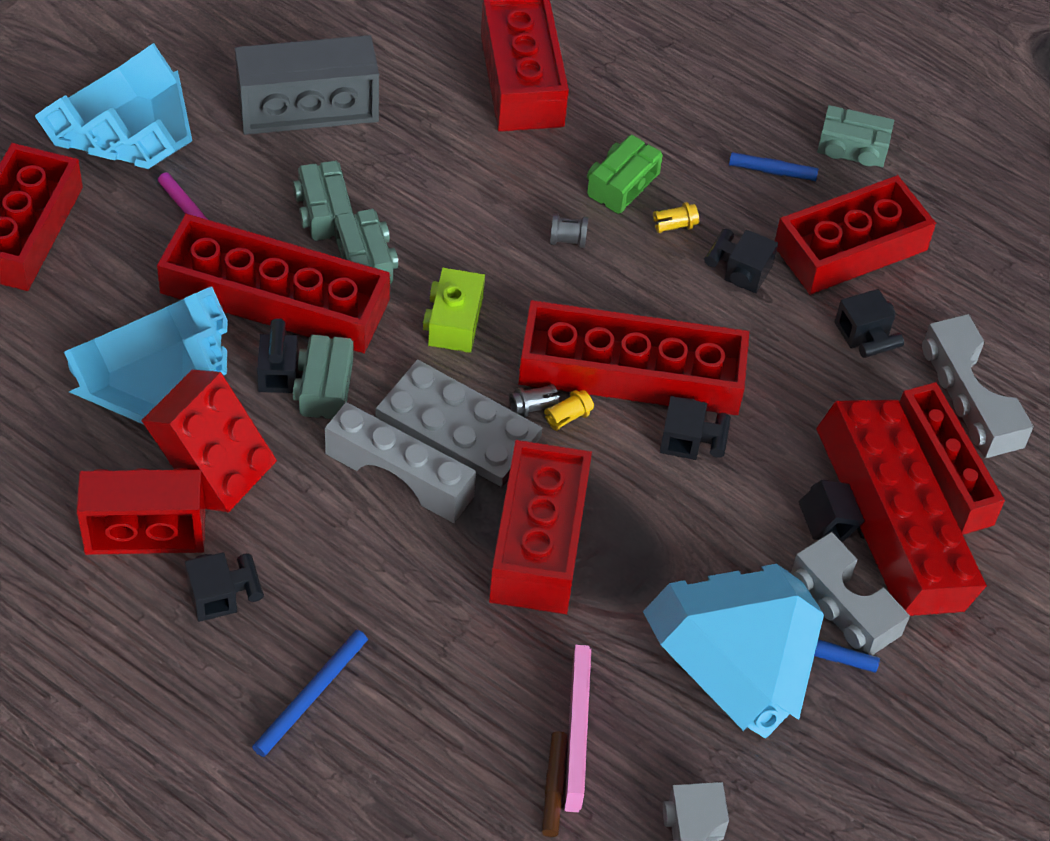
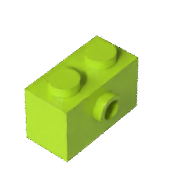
(455, 309)

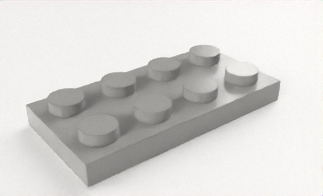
(456, 421)

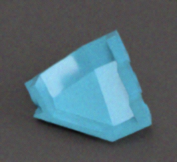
(125, 115)
(150, 356)
(743, 641)

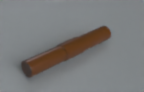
(554, 784)

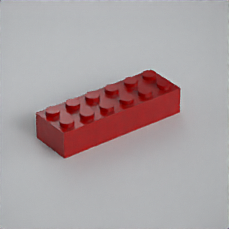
(275, 280)
(633, 356)
(902, 507)

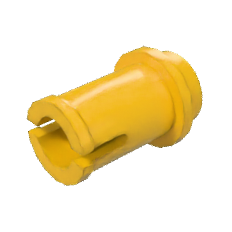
(677, 217)
(569, 409)

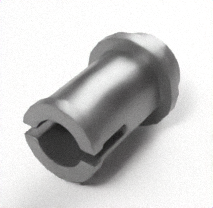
(532, 400)

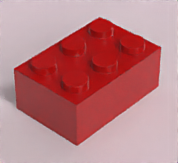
(209, 430)
(141, 511)

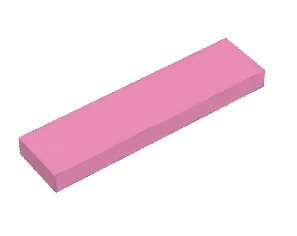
(578, 729)

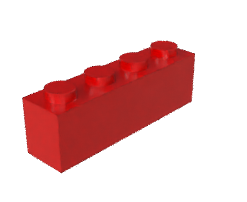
(952, 458)

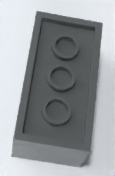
(307, 84)

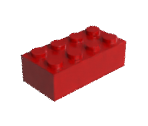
(34, 204)
(854, 234)

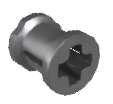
(569, 230)

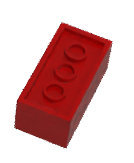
(524, 64)
(540, 527)

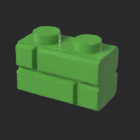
(623, 173)

